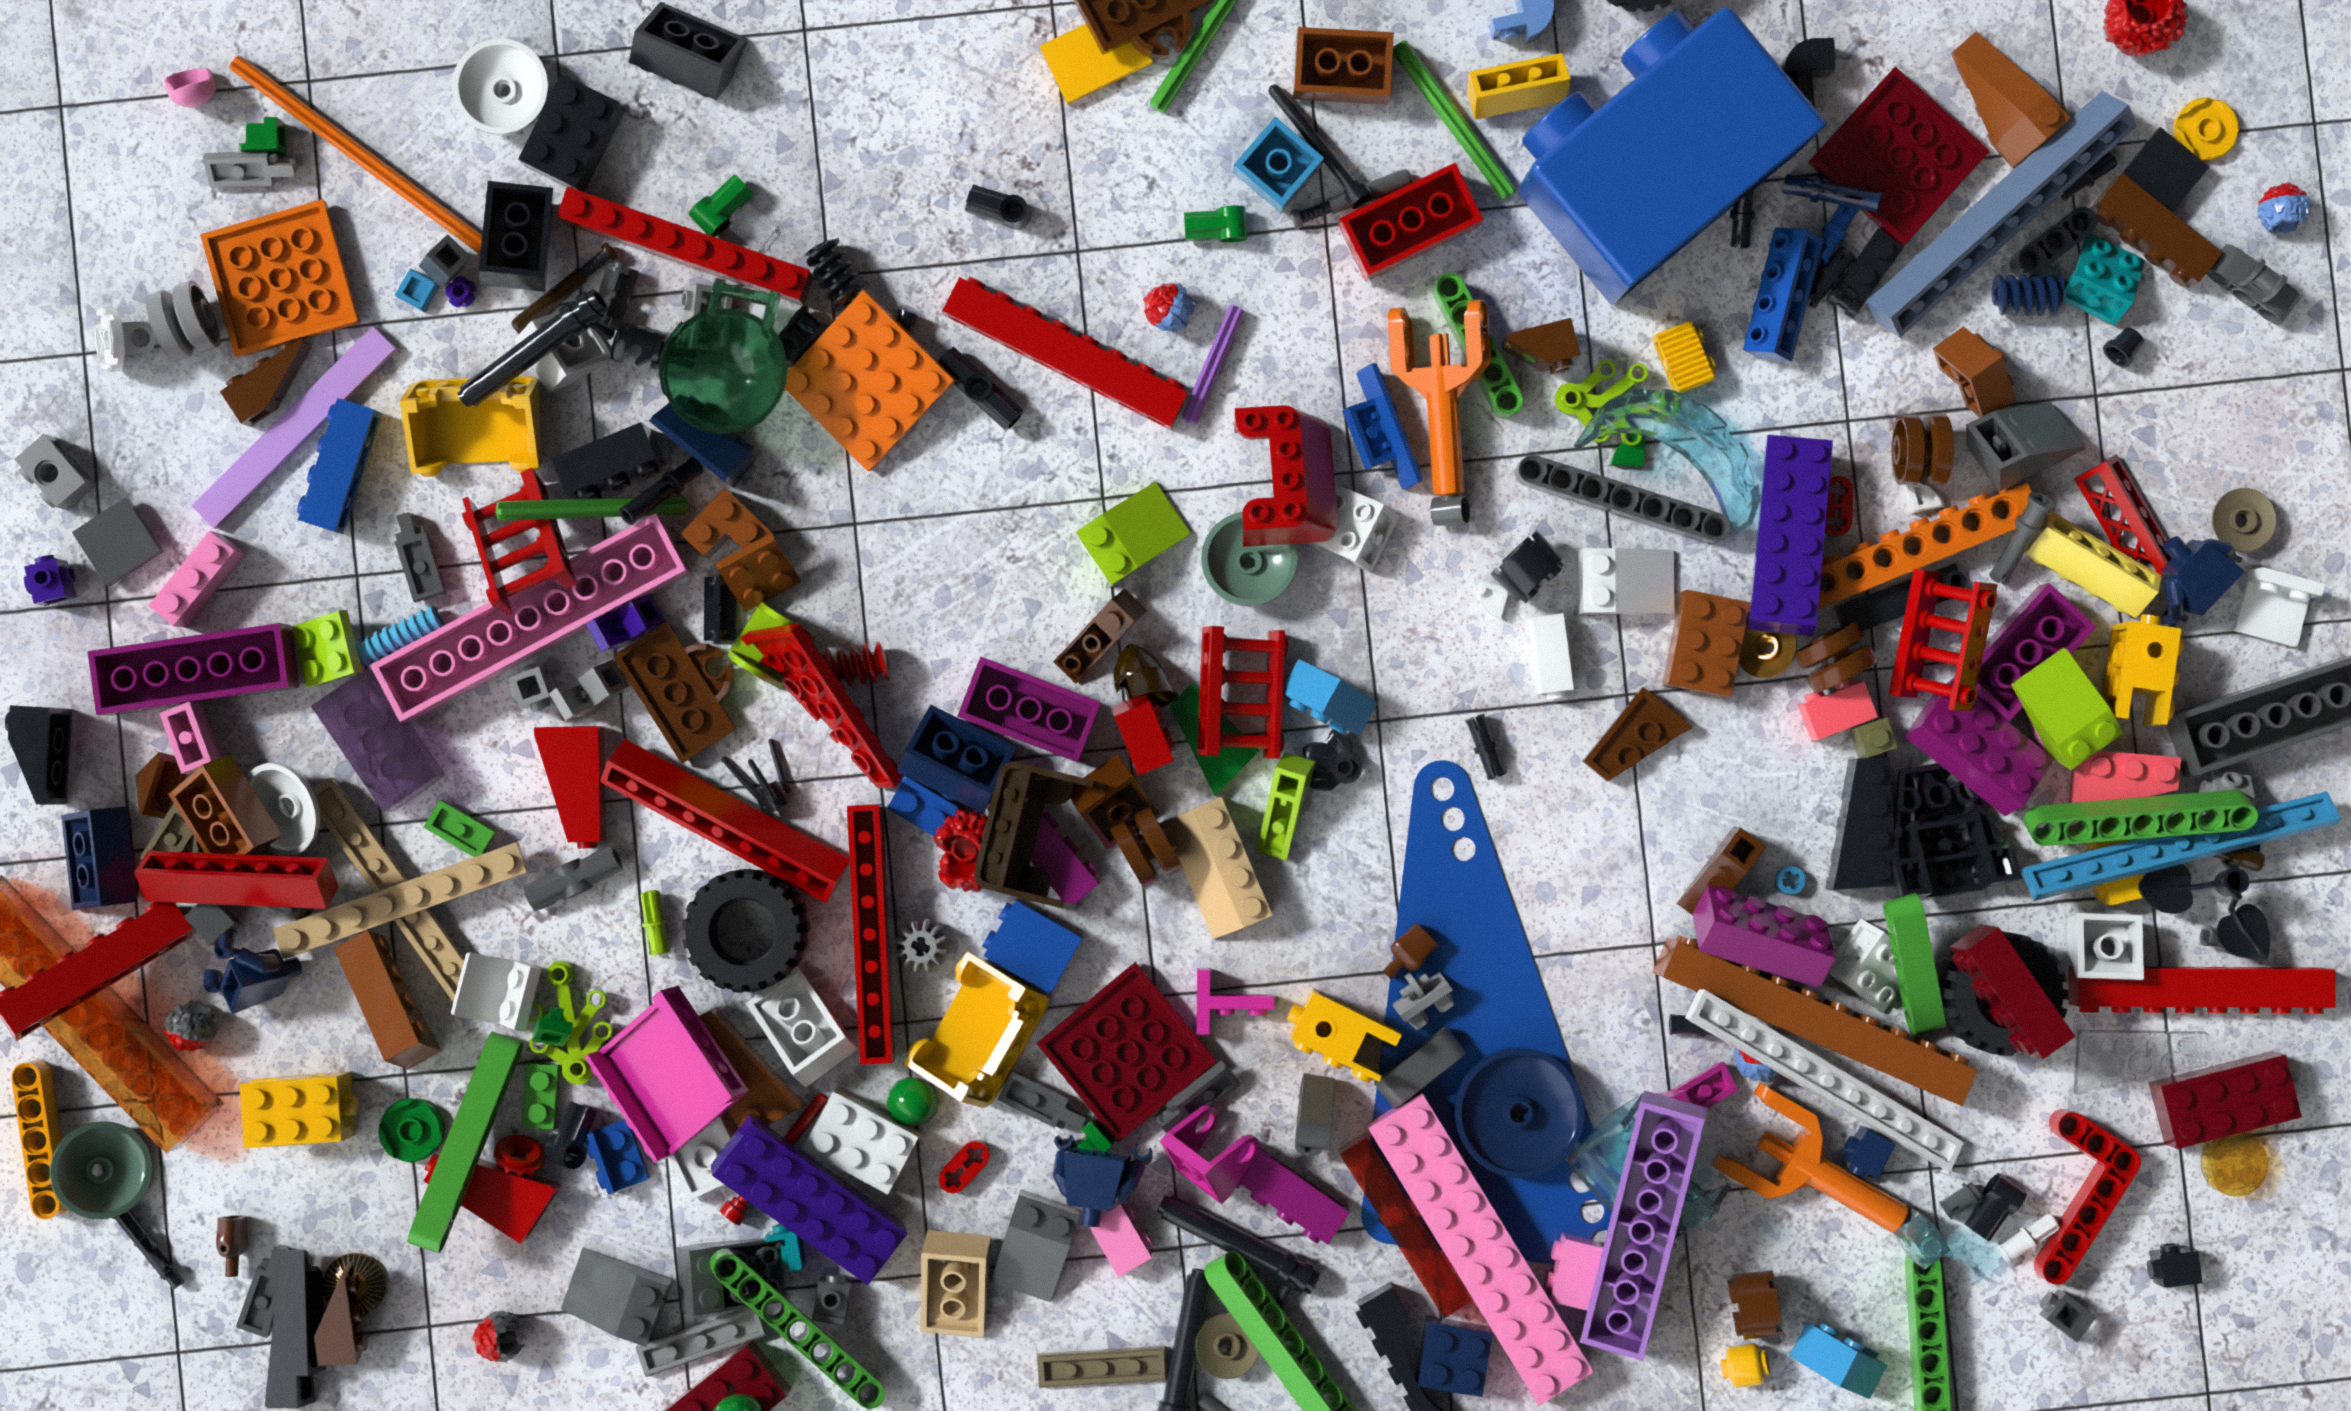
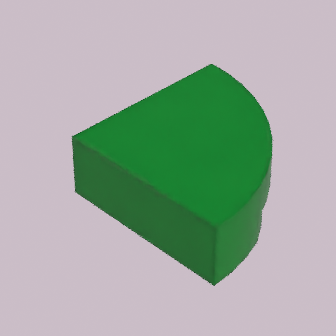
(1629, 455)

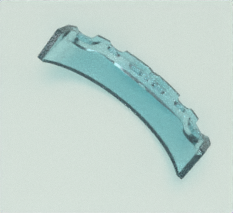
(1692, 432)

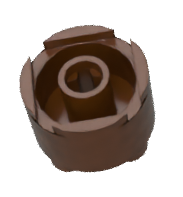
(1756, 1303)

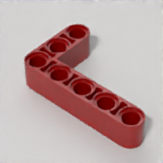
(2088, 1194)

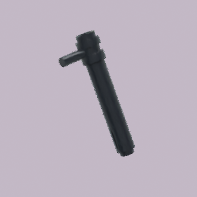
(571, 320)
(1283, 1266)
(1184, 1353)

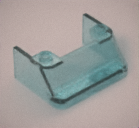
(1601, 1159)

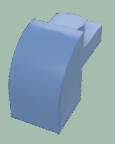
(1531, 19)

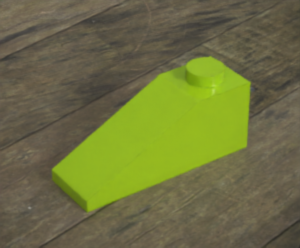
(1285, 805)

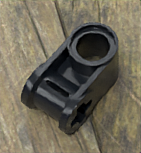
(799, 334)

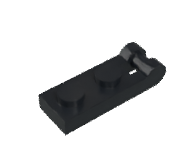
(1865, 272)

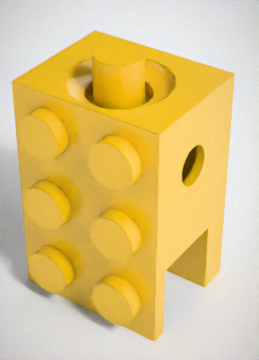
(2142, 661)
(1337, 1032)
(298, 1109)

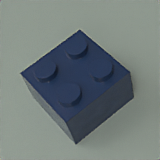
(1454, 1356)

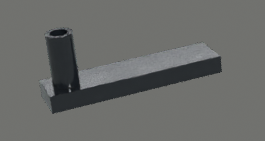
(1890, 602)

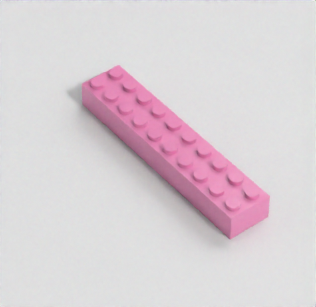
(491, 643)
(1479, 1248)

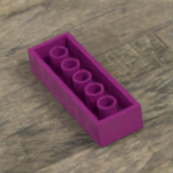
(193, 669)

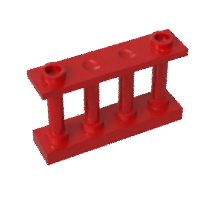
(549, 543)
(1915, 636)
(1214, 675)

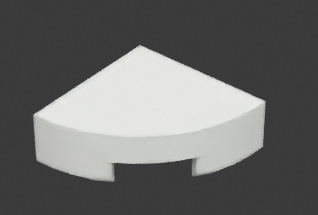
(1922, 498)
(1493, 598)

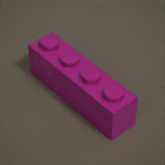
(1058, 858)
(1292, 1196)

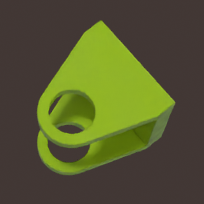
(749, 656)

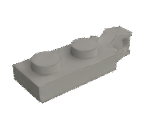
(248, 168)

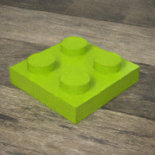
(326, 649)

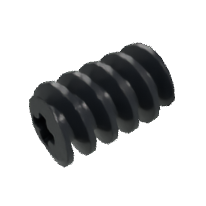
(834, 274)

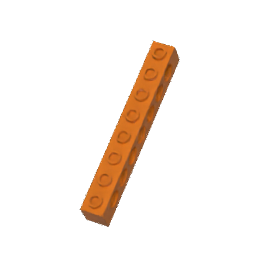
(1929, 548)

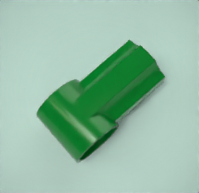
(715, 211)
(1225, 224)

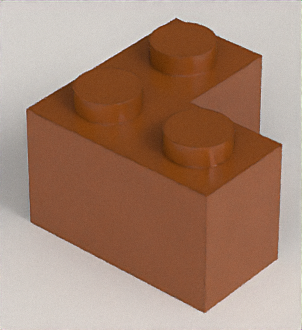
(1976, 370)
(721, 520)

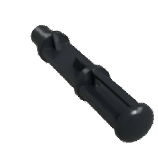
(148, 1247)

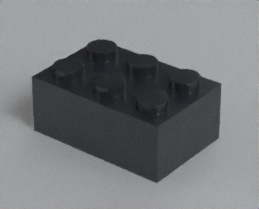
(571, 134)
(516, 236)
(609, 462)

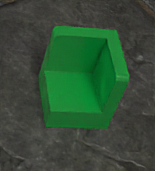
(265, 137)

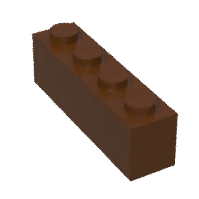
(2155, 231)

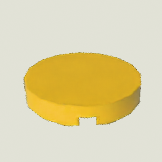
(2206, 128)

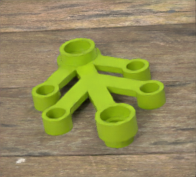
(1596, 401)
(575, 1052)

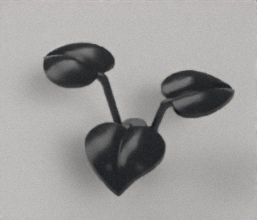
(2240, 933)

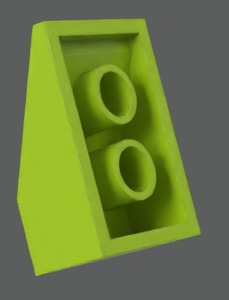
(1133, 533)
(2066, 710)

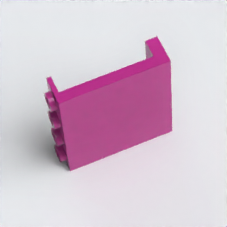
(667, 1075)

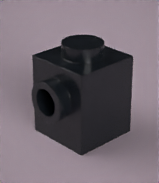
(2174, 1266)

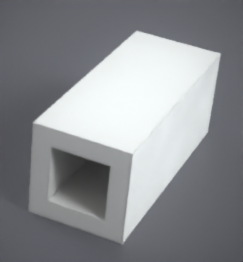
(1551, 655)

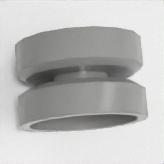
(183, 321)

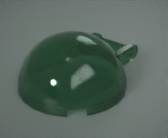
(725, 364)

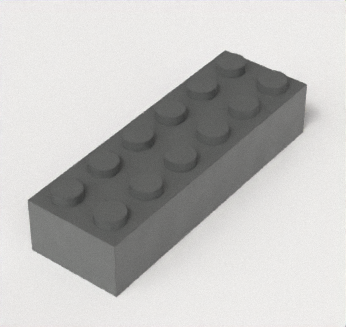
(2263, 717)

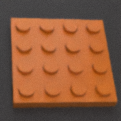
(280, 278)
(867, 380)

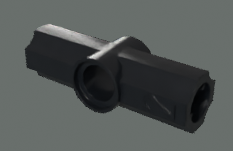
(993, 402)

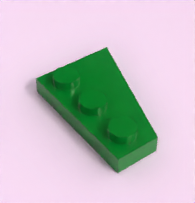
(1216, 769)

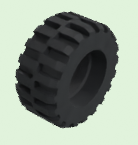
(703, 939)
(1961, 1005)

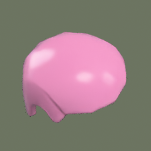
(191, 87)

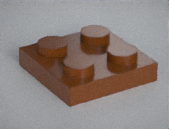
(758, 572)

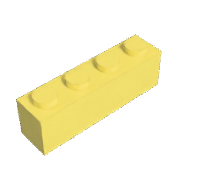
(2094, 565)

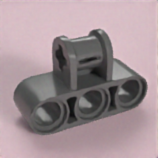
(2254, 284)
(1314, 1114)

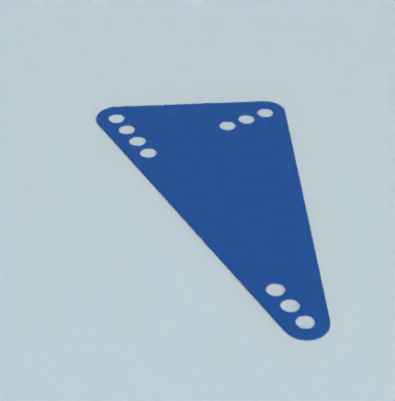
(1494, 1008)

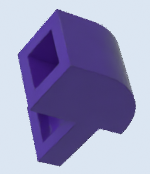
(626, 624)

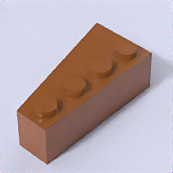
(386, 1001)
(768, 1092)

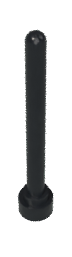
(1355, 191)

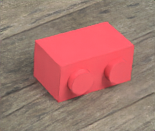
(1837, 710)

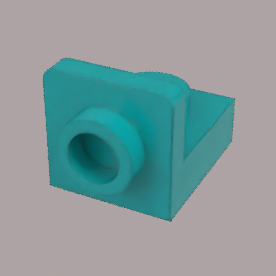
(793, 1249)

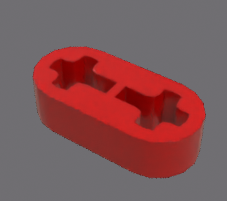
(1844, 506)
(970, 1171)

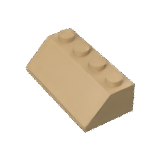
(1217, 868)

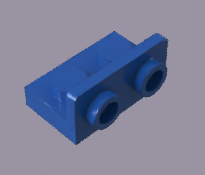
(922, 805)
(616, 1156)

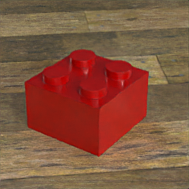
(1140, 729)

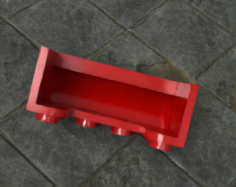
(1302, 478)

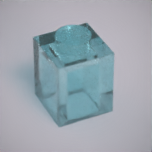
(1922, 1241)

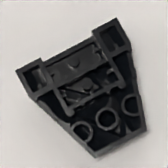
(1946, 838)

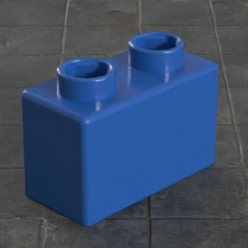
(1666, 150)

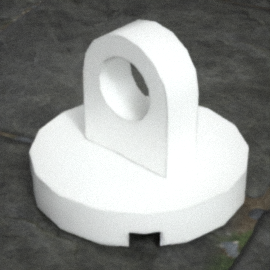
(114, 339)

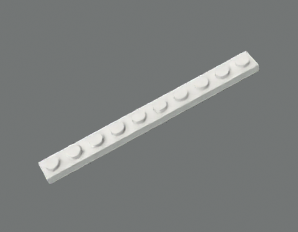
(1824, 1079)

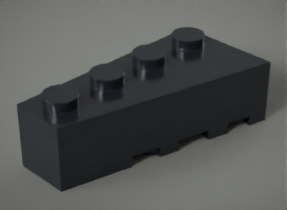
(1864, 828)

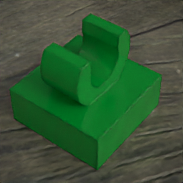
(552, 1028)
(1096, 1136)

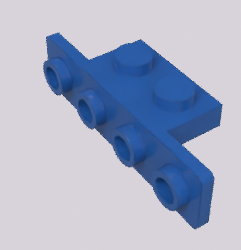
(1379, 431)

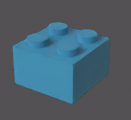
(1278, 165)

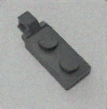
(418, 560)
(1207, 1089)
(1040, 1102)
(259, 1305)

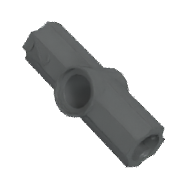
(573, 878)

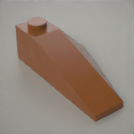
(2008, 101)

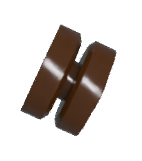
(1922, 449)
(1836, 658)
(1148, 847)

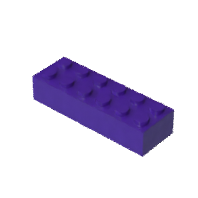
(1790, 535)
(808, 1199)

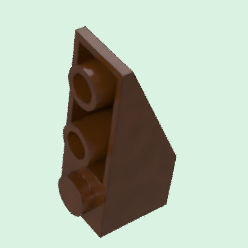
(264, 387)
(1100, 635)
(1725, 866)
(340, 1332)

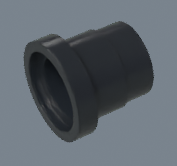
(2123, 347)

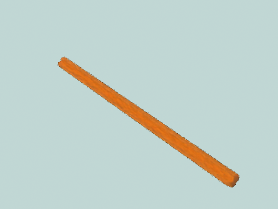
(357, 152)

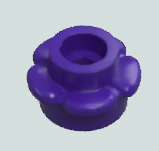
(467, 297)

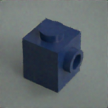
(1867, 1153)

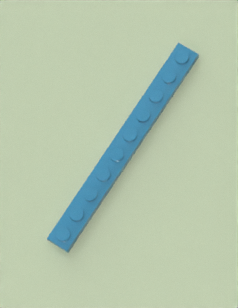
(2157, 853)

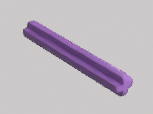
(1213, 364)

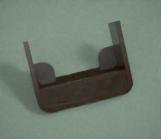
(1013, 829)

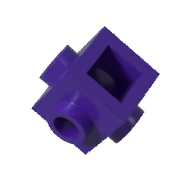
(50, 580)

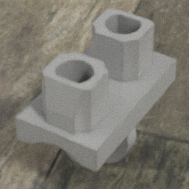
(1420, 995)

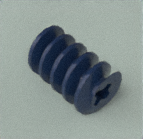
(2027, 294)

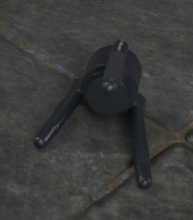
(772, 795)

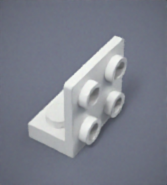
(1361, 529)
(2275, 605)
(1867, 965)
(496, 990)

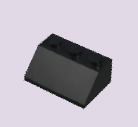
(687, 50)

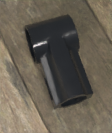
(995, 206)
(568, 1145)
(1999, 1200)

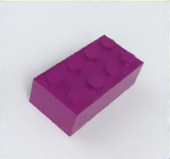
(2024, 641)
(1029, 709)
(1981, 751)
(1763, 935)

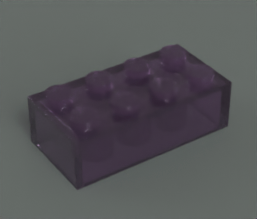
(376, 744)

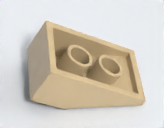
(955, 1283)

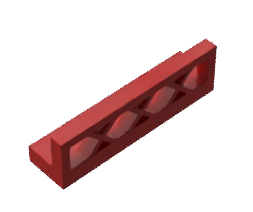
(2132, 509)

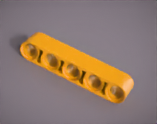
(30, 1124)

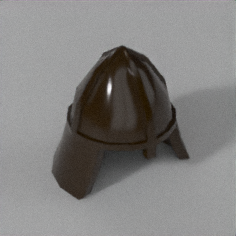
(1142, 675)

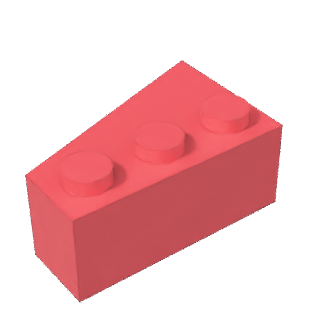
(2123, 776)

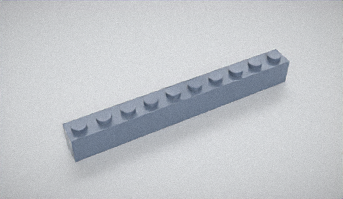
(2001, 213)

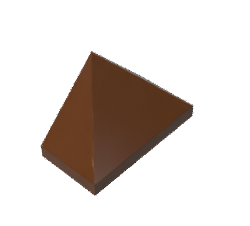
(155, 783)

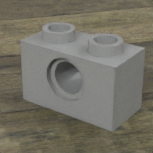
(71, 481)

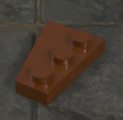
(1634, 734)

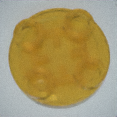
(2234, 1164)

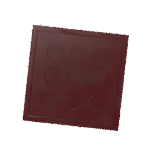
(1903, 148)
(1126, 1052)

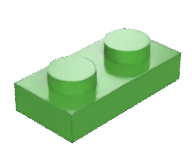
(460, 829)
(540, 1095)

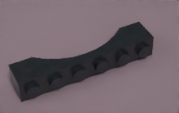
(1388, 1320)

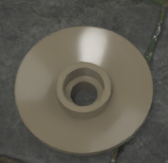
(2257, 514)
(1226, 1364)

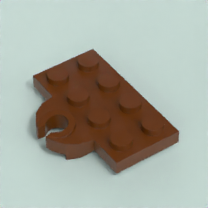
(1139, 22)
(679, 689)

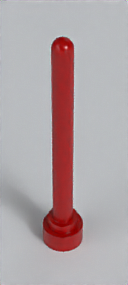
(736, 1208)

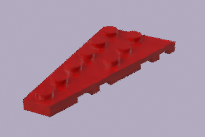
(823, 696)

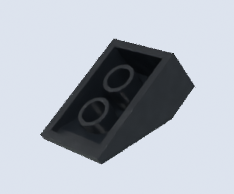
(42, 749)

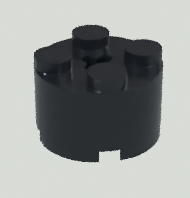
(1528, 566)

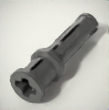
(2027, 526)

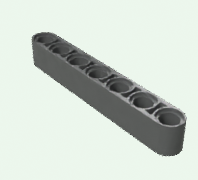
(1638, 498)

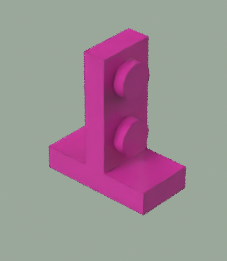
(1225, 1003)
(1706, 1087)

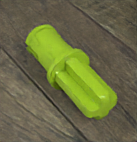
(654, 922)

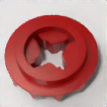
(522, 1146)

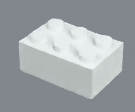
(862, 1140)

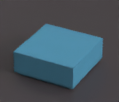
(417, 290)

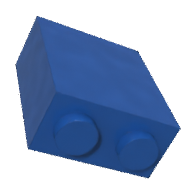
(1031, 945)

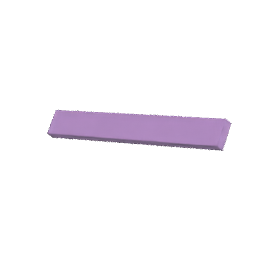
(294, 428)

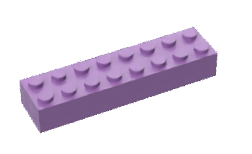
(1643, 1225)

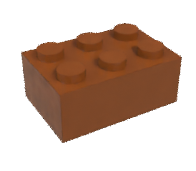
(1343, 65)
(1706, 643)
(224, 810)

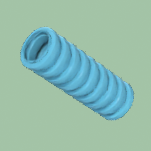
(398, 635)

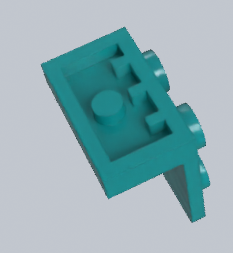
(2104, 280)

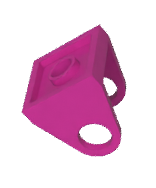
(1219, 1175)

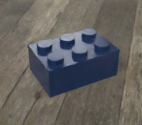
(955, 758)

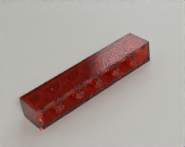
(1404, 1225)

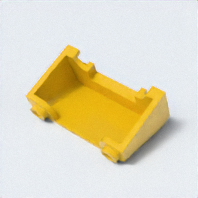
(446, 431)
(979, 1033)

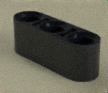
(2066, 235)

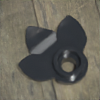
(1328, 761)

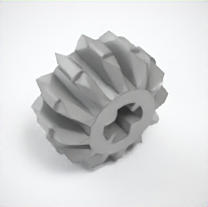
(930, 939)

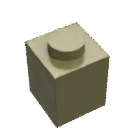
(1873, 737)

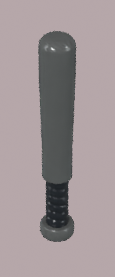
(1335, 204)

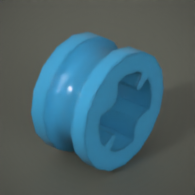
(1788, 889)

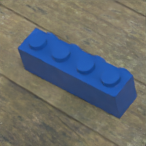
(1783, 294)
(339, 465)

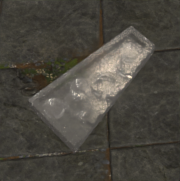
(2129, 1055)

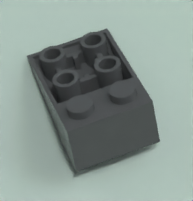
(2021, 442)
(702, 1291)

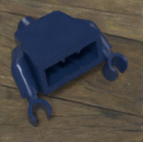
(2197, 576)
(250, 975)
(1096, 1178)

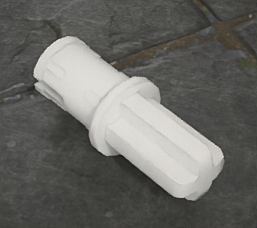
(2028, 1238)

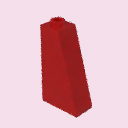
(574, 769)
(505, 1199)

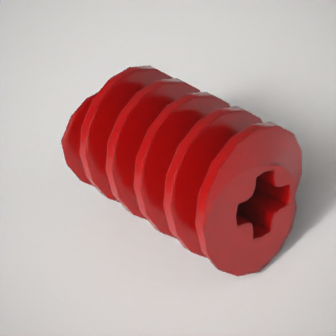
(859, 664)

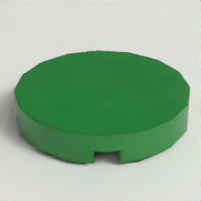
(411, 1130)

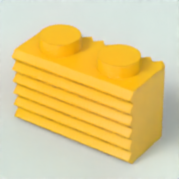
(1684, 357)

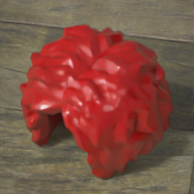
(2144, 25)
(961, 841)

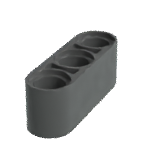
(1420, 1067)

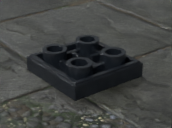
(2165, 169)

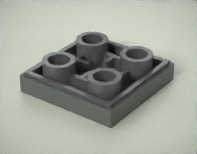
(117, 541)

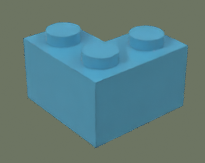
(1328, 698)
(1841, 1362)

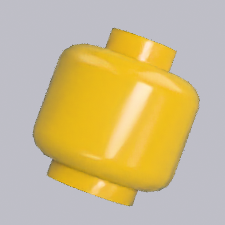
(1745, 1365)

